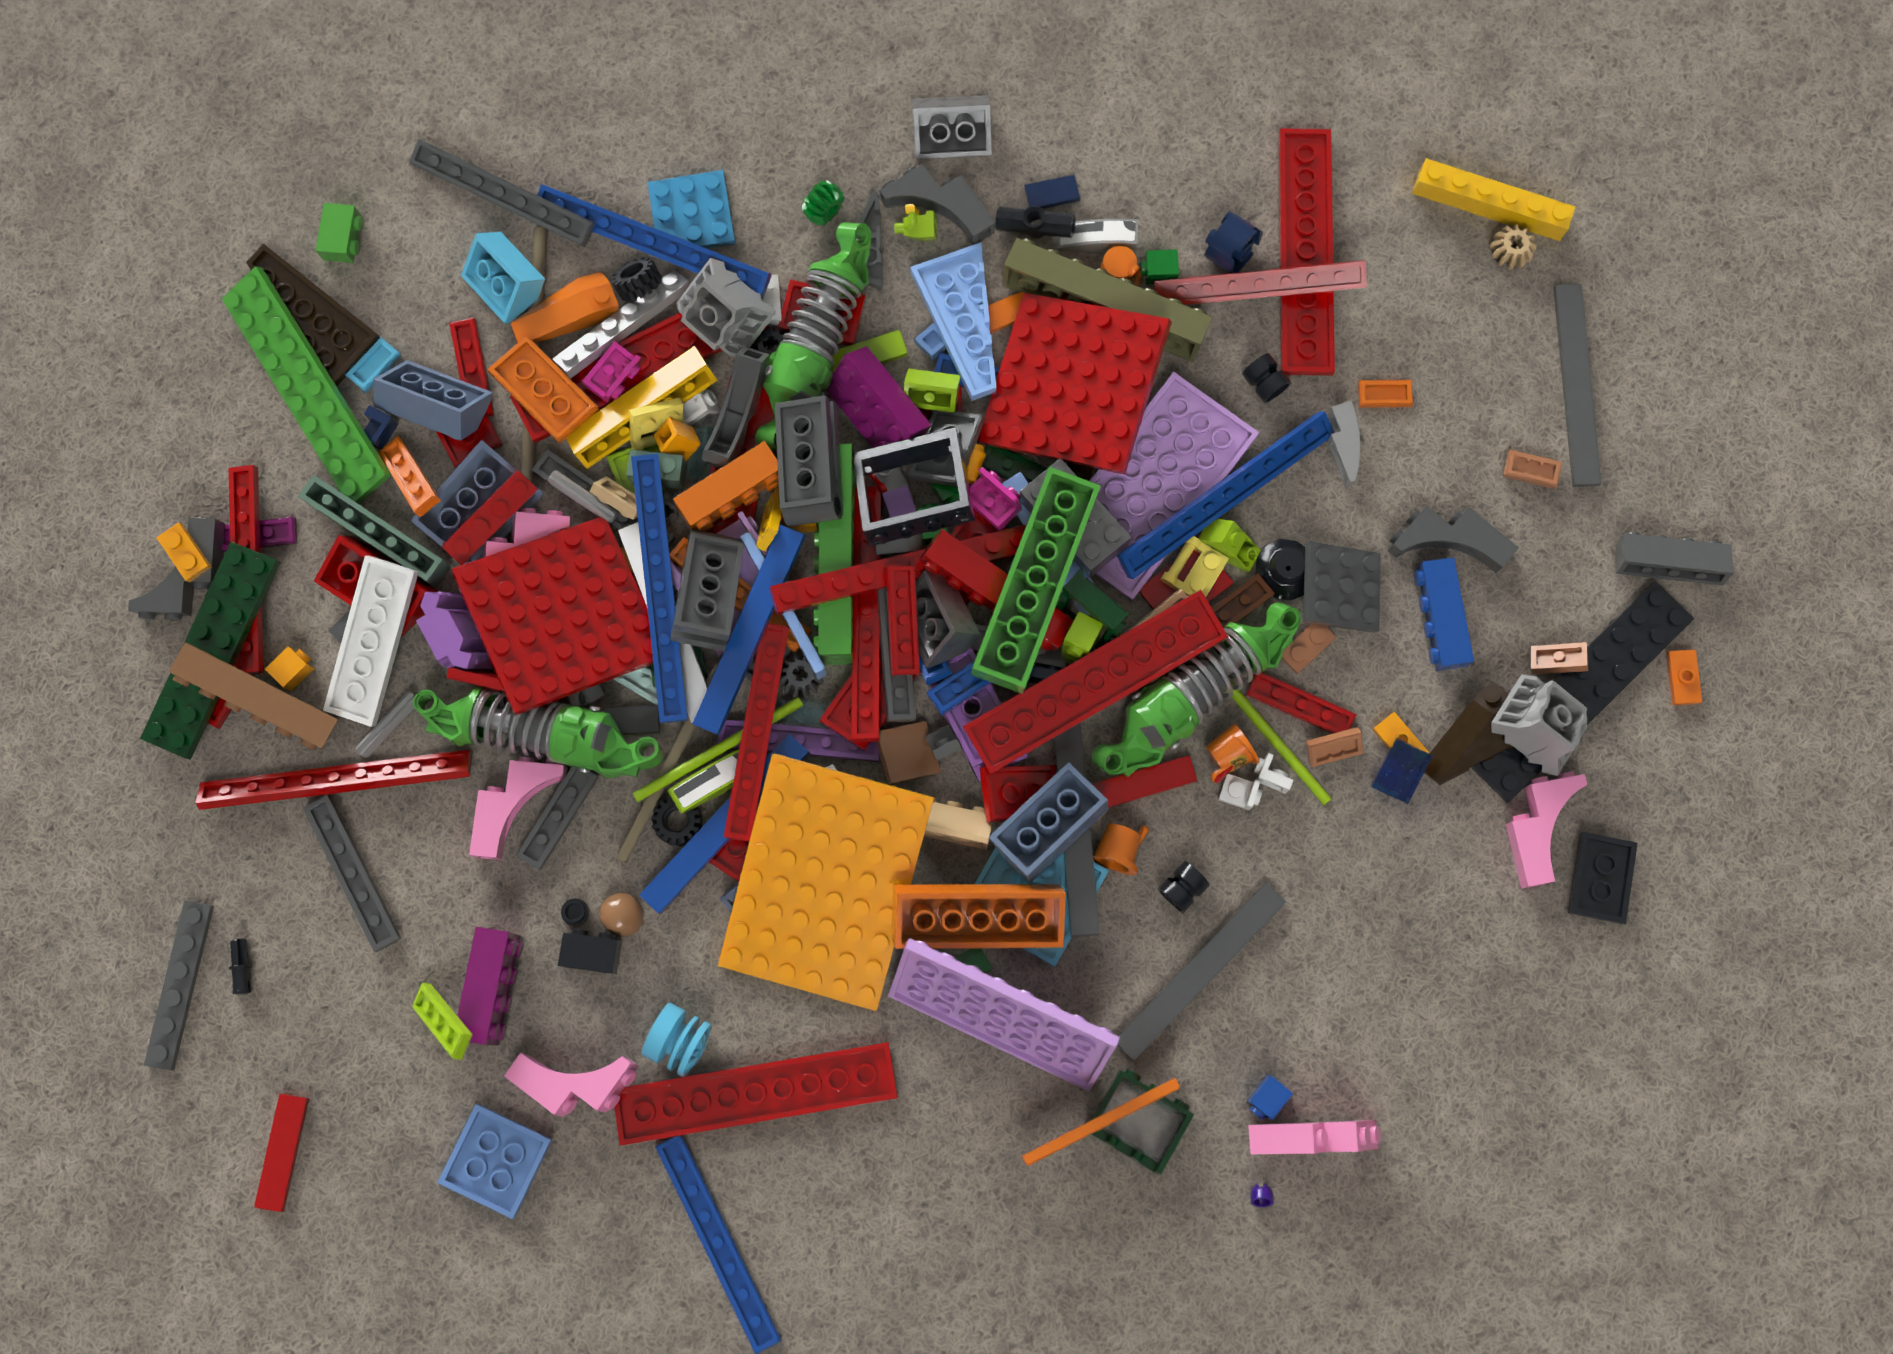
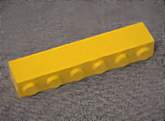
(1493, 199)
(611, 425)

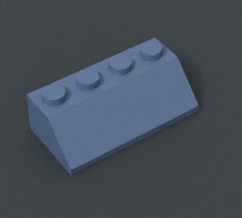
(431, 399)
(1049, 823)

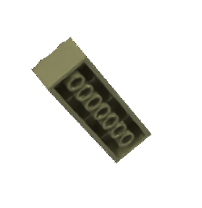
(1050, 275)

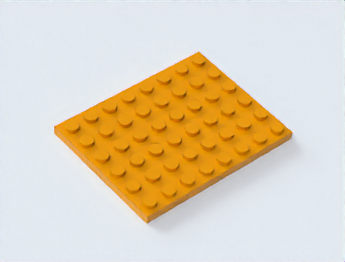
(822, 881)

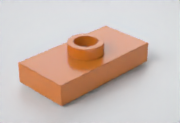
(1684, 677)

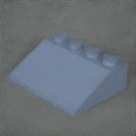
(465, 492)

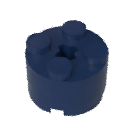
(1232, 243)

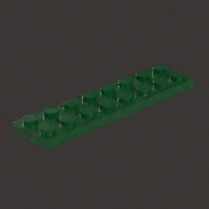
(219, 631)

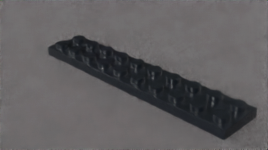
(1613, 663)

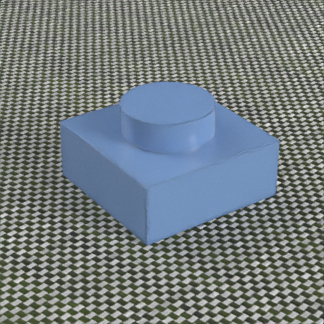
(930, 342)

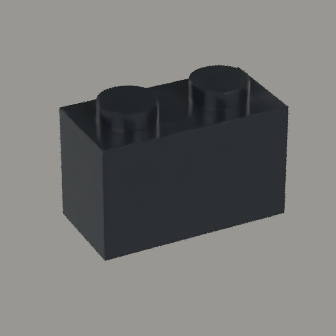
(590, 952)

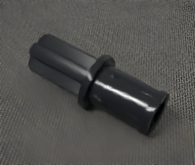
(240, 966)

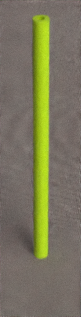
(1280, 746)
(708, 755)

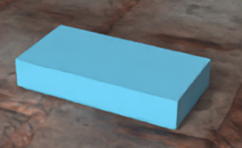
(372, 364)

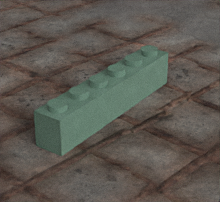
(373, 531)

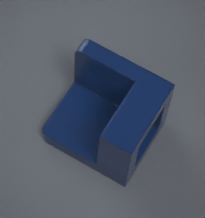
(379, 427)

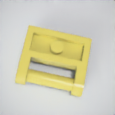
(650, 419)
(1202, 574)

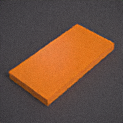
(543, 389)

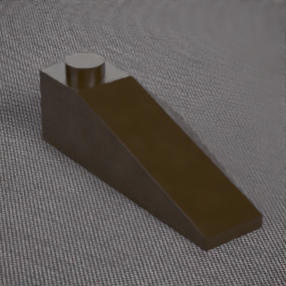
(1469, 737)

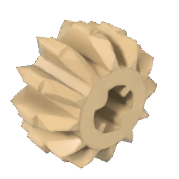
(1507, 254)

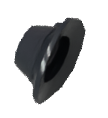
(1272, 568)

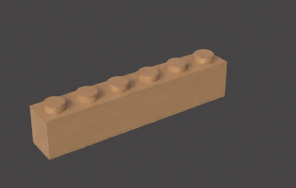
(252, 695)

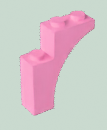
(526, 527)
(497, 808)
(1532, 836)
(560, 1091)
(1314, 1137)

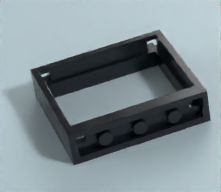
(903, 454)

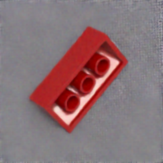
(342, 570)

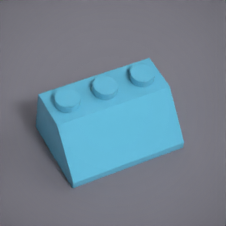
(501, 275)

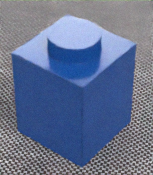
(1269, 1098)

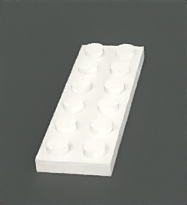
(370, 641)

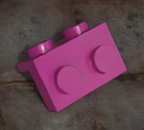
(611, 372)
(994, 500)

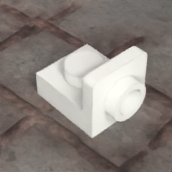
(699, 407)
(1274, 779)
(1240, 792)

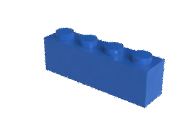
(1444, 614)

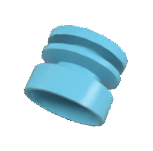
(676, 1039)

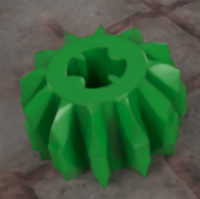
(823, 203)

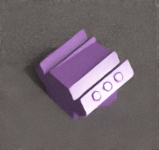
(452, 632)

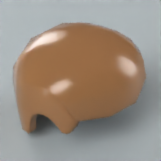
(621, 914)

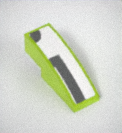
(705, 783)

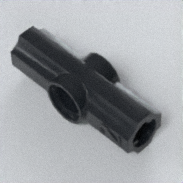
(1020, 221)

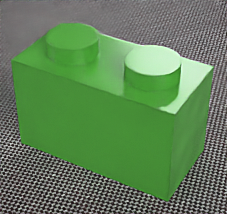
(339, 233)

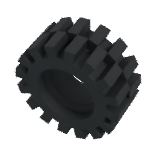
(636, 279)
(675, 837)

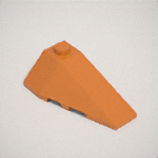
(573, 308)

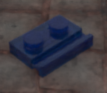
(1401, 770)

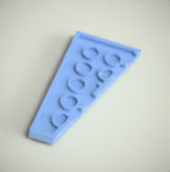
(959, 307)

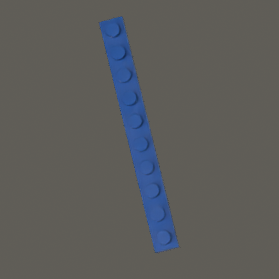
(654, 241)
(1225, 495)
(658, 588)

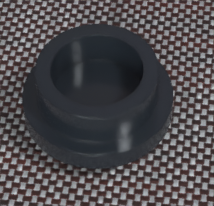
(574, 912)

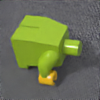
(918, 226)

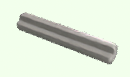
(582, 496)
(386, 725)

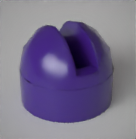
(1261, 1196)

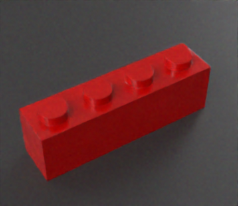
(489, 517)

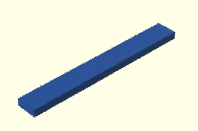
(748, 631)
(705, 843)
(718, 1243)

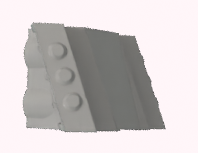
(723, 309)
(1541, 722)

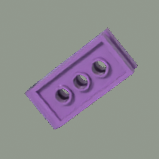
(957, 717)

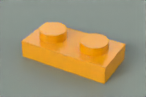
(183, 552)

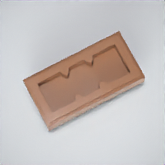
(1532, 469)
(1334, 747)

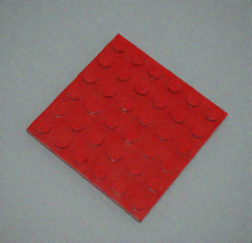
(1075, 382)
(557, 614)

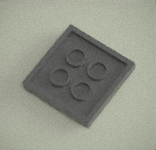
(1342, 587)

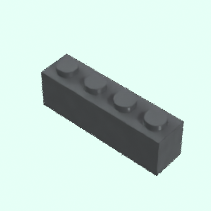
(1674, 558)

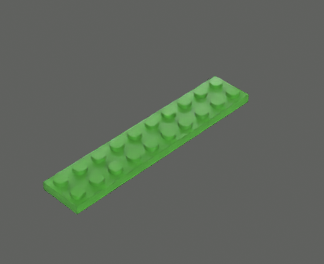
(306, 386)

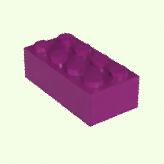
(875, 400)
(488, 984)

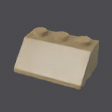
(958, 825)

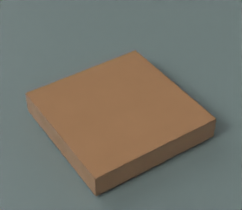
(907, 753)

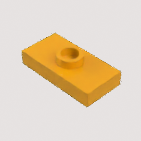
(1394, 727)

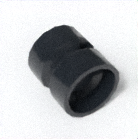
(1266, 378)
(1183, 887)

